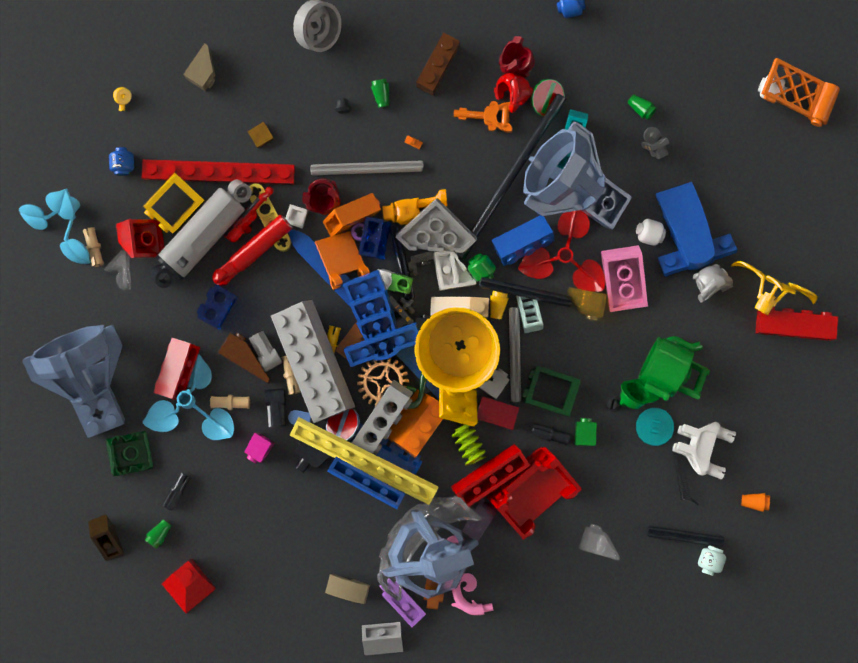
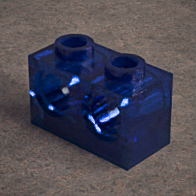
(222, 309)

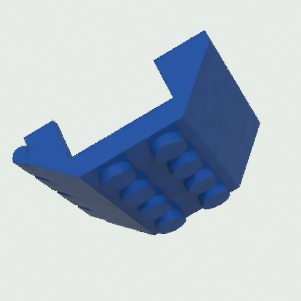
(369, 483)

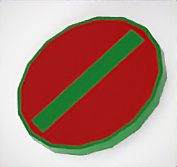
(544, 94)

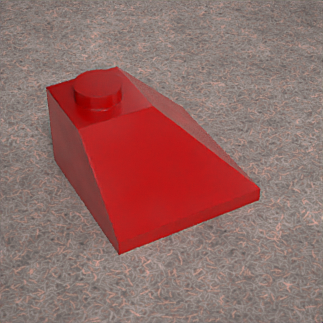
(140, 237)
(188, 585)

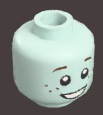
(712, 560)

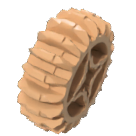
(387, 365)

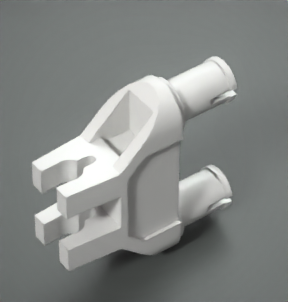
(701, 447)

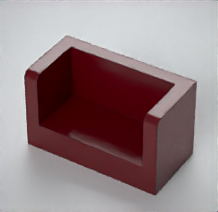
(497, 413)

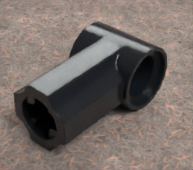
(275, 402)

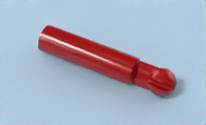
(252, 250)

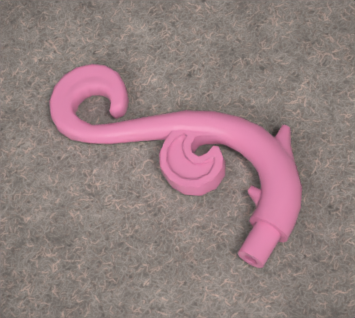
(461, 603)

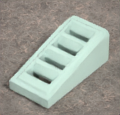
(531, 327)

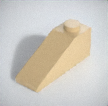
(476, 304)

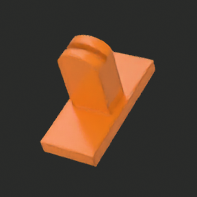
(413, 142)

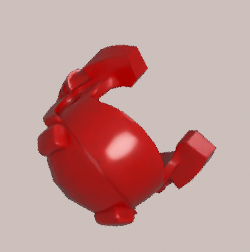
(517, 86)

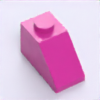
(258, 448)

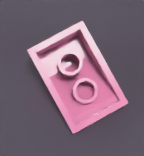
(624, 278)

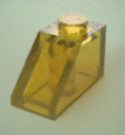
(588, 302)

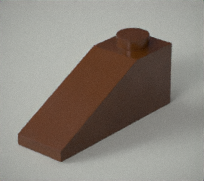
(242, 354)

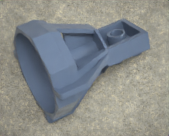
(578, 185)
(68, 370)
(440, 561)

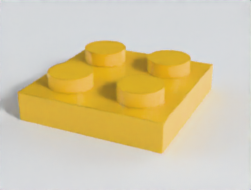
(458, 406)

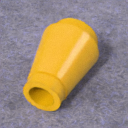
(497, 304)

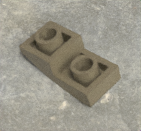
(347, 589)

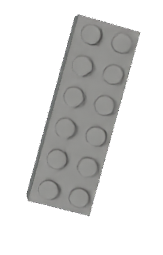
(312, 361)

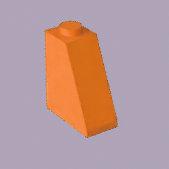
(352, 213)

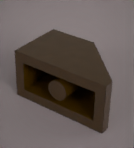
(105, 537)

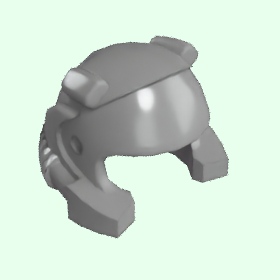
(711, 280)

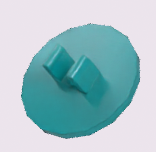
(654, 426)

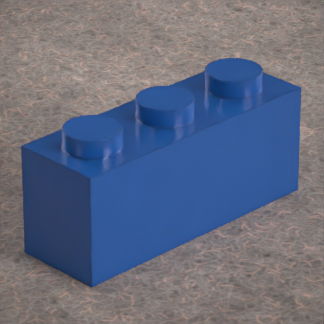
(523, 240)

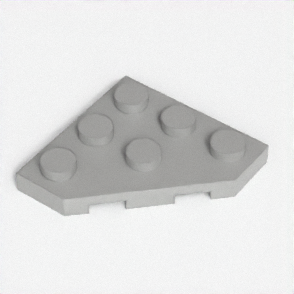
(436, 230)

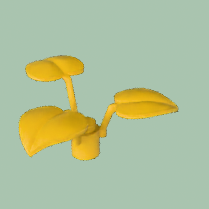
(768, 300)

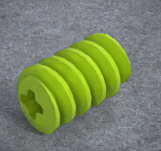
(469, 444)

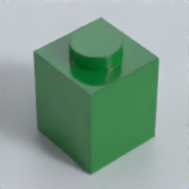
(585, 432)

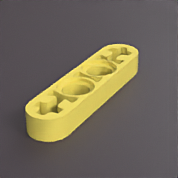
(267, 218)

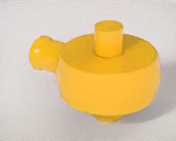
(122, 97)

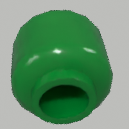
(481, 266)

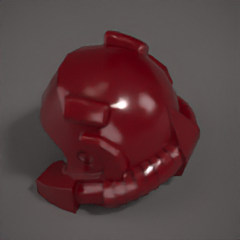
(516, 58)
(322, 196)

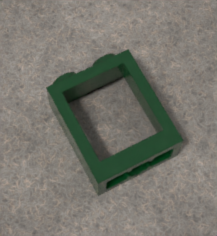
(570, 397)

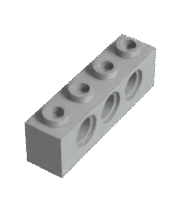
(401, 397)

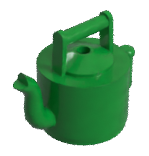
(670, 368)

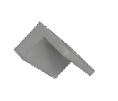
(382, 638)

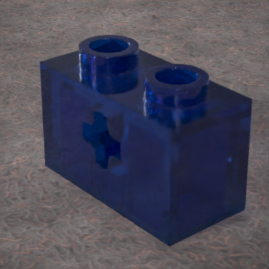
(374, 238)

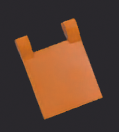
(340, 257)

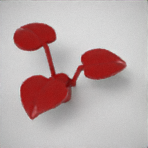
(586, 277)

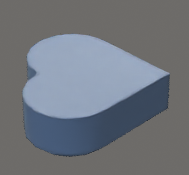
(293, 416)

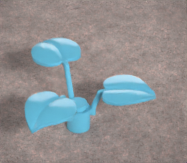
(66, 207)
(163, 417)

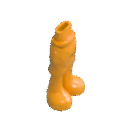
(406, 210)

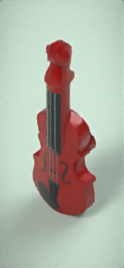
(242, 224)

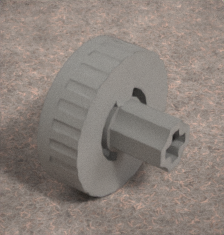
(308, 23)

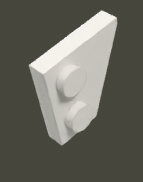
(451, 271)

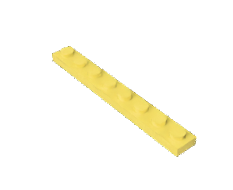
(364, 460)

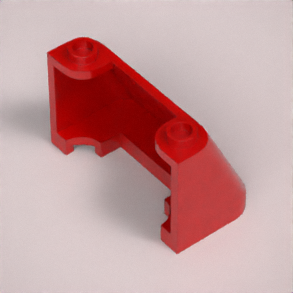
(533, 491)

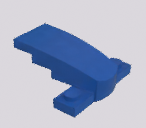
(689, 232)
(375, 321)

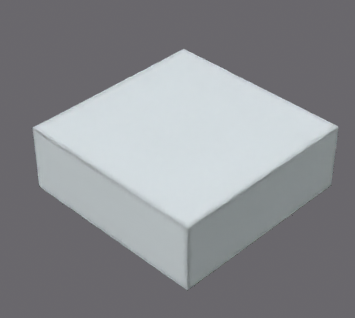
(296, 216)

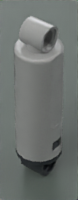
(200, 233)

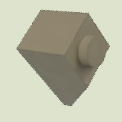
(201, 69)

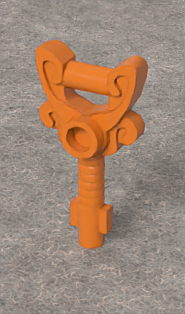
(489, 116)

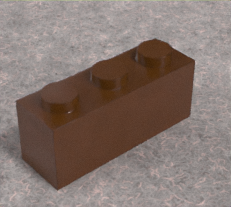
(438, 64)

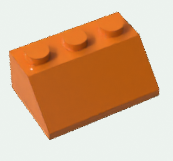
(416, 425)

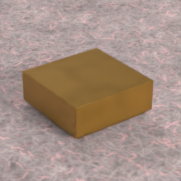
(260, 135)

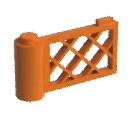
(819, 105)

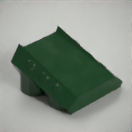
(129, 453)

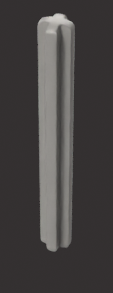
(514, 342)

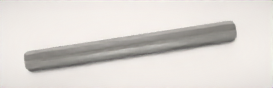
(365, 168)

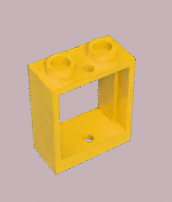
(150, 212)

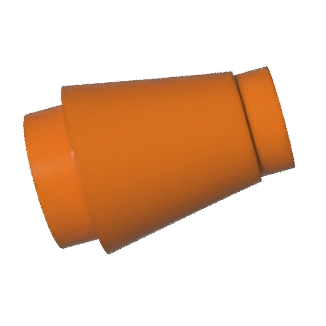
(756, 501)

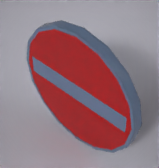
(344, 424)

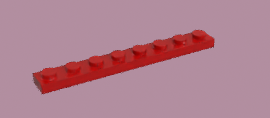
(219, 171)

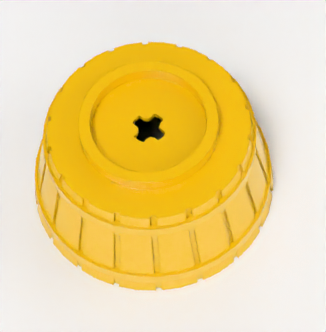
(445, 364)

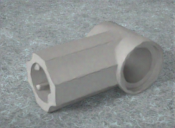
(267, 354)

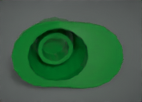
(634, 395)

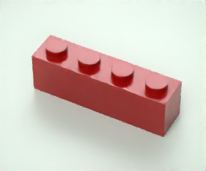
(797, 325)
(491, 475)

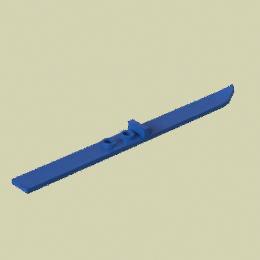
(307, 249)

